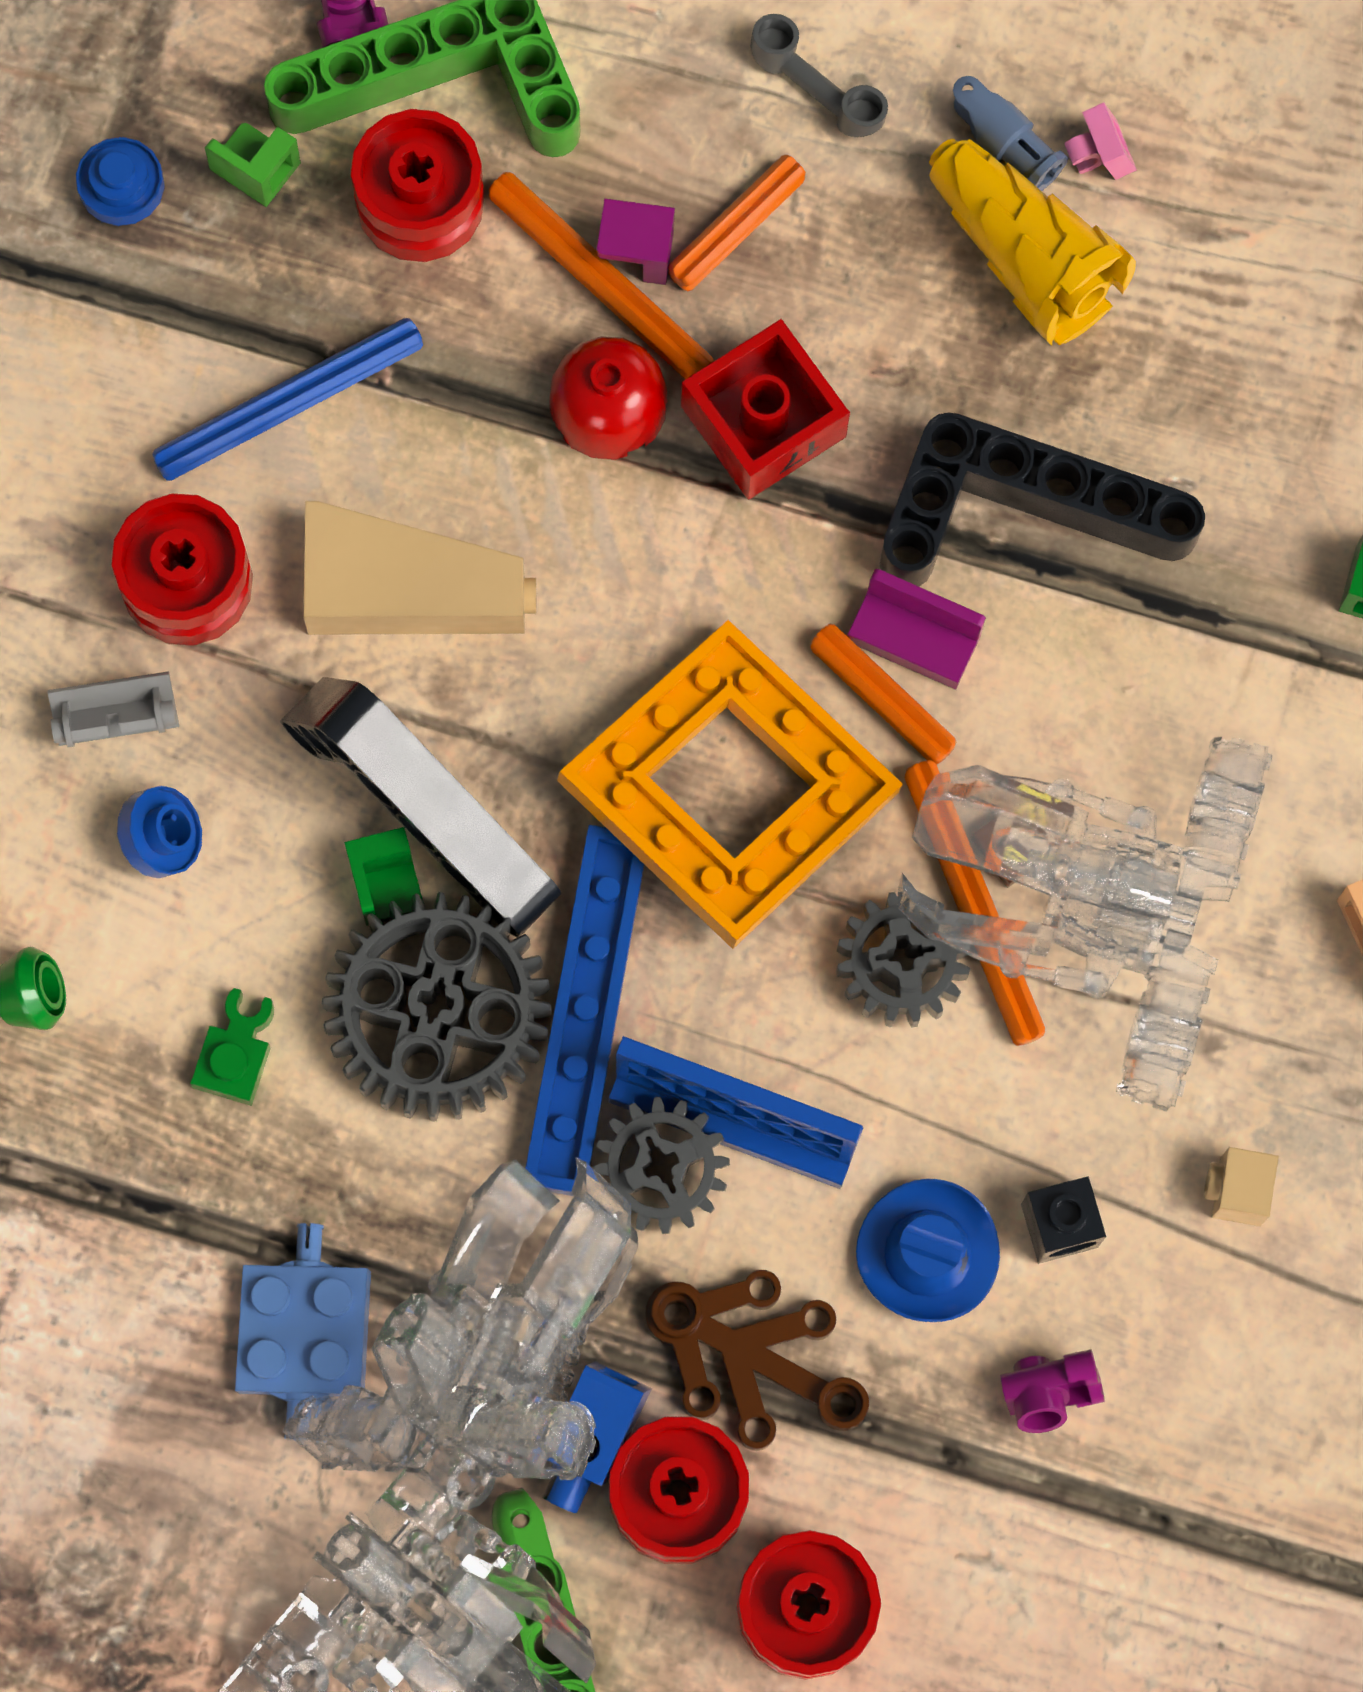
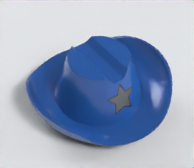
(928, 1251)

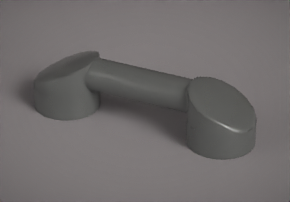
(774, 45)

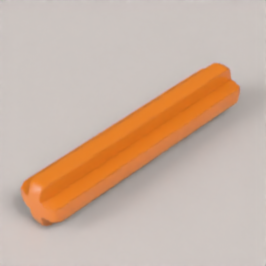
(736, 222)
(883, 694)

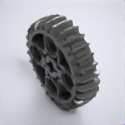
(367, 966)

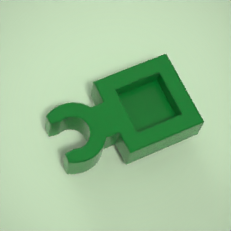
(233, 1058)

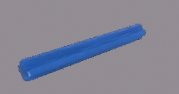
(287, 399)

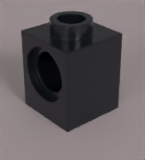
(1063, 1219)

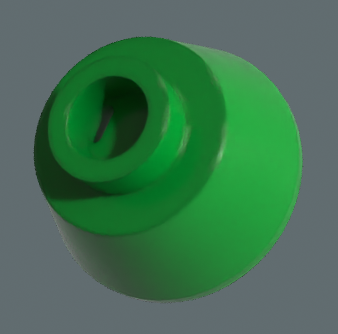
(31, 990)

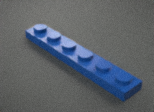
(585, 1011)

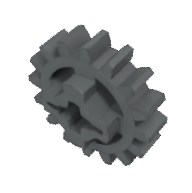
(876, 965)
(688, 1153)

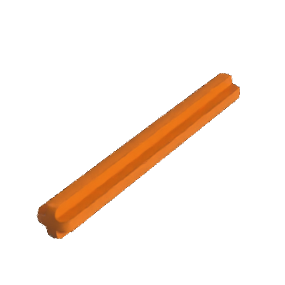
(598, 275)
(973, 897)

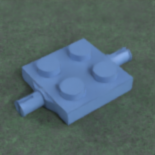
(302, 1325)

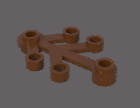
(747, 1351)

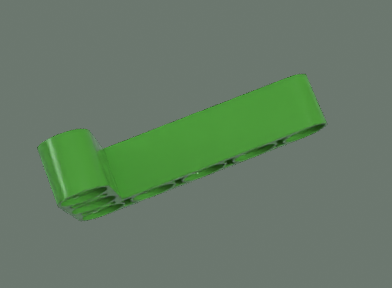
(434, 64)

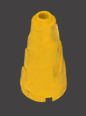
(1032, 241)

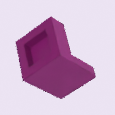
(638, 235)

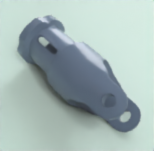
(1006, 132)

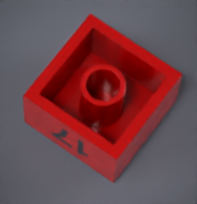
(764, 409)

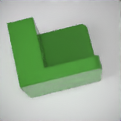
(254, 161)

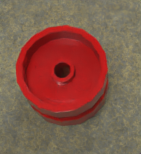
(418, 185)
(152, 574)
(684, 1452)
(816, 1567)

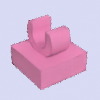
(1102, 145)

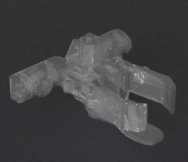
(1109, 890)
(487, 1356)
(418, 1602)

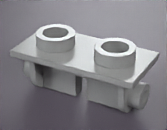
(112, 709)

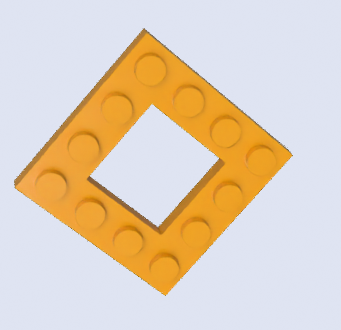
(726, 891)

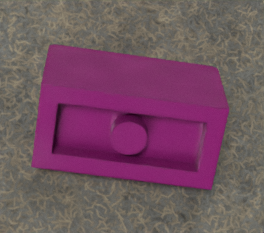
(916, 629)

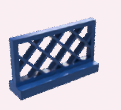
(745, 1114)

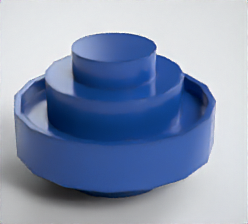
(120, 181)
(159, 832)

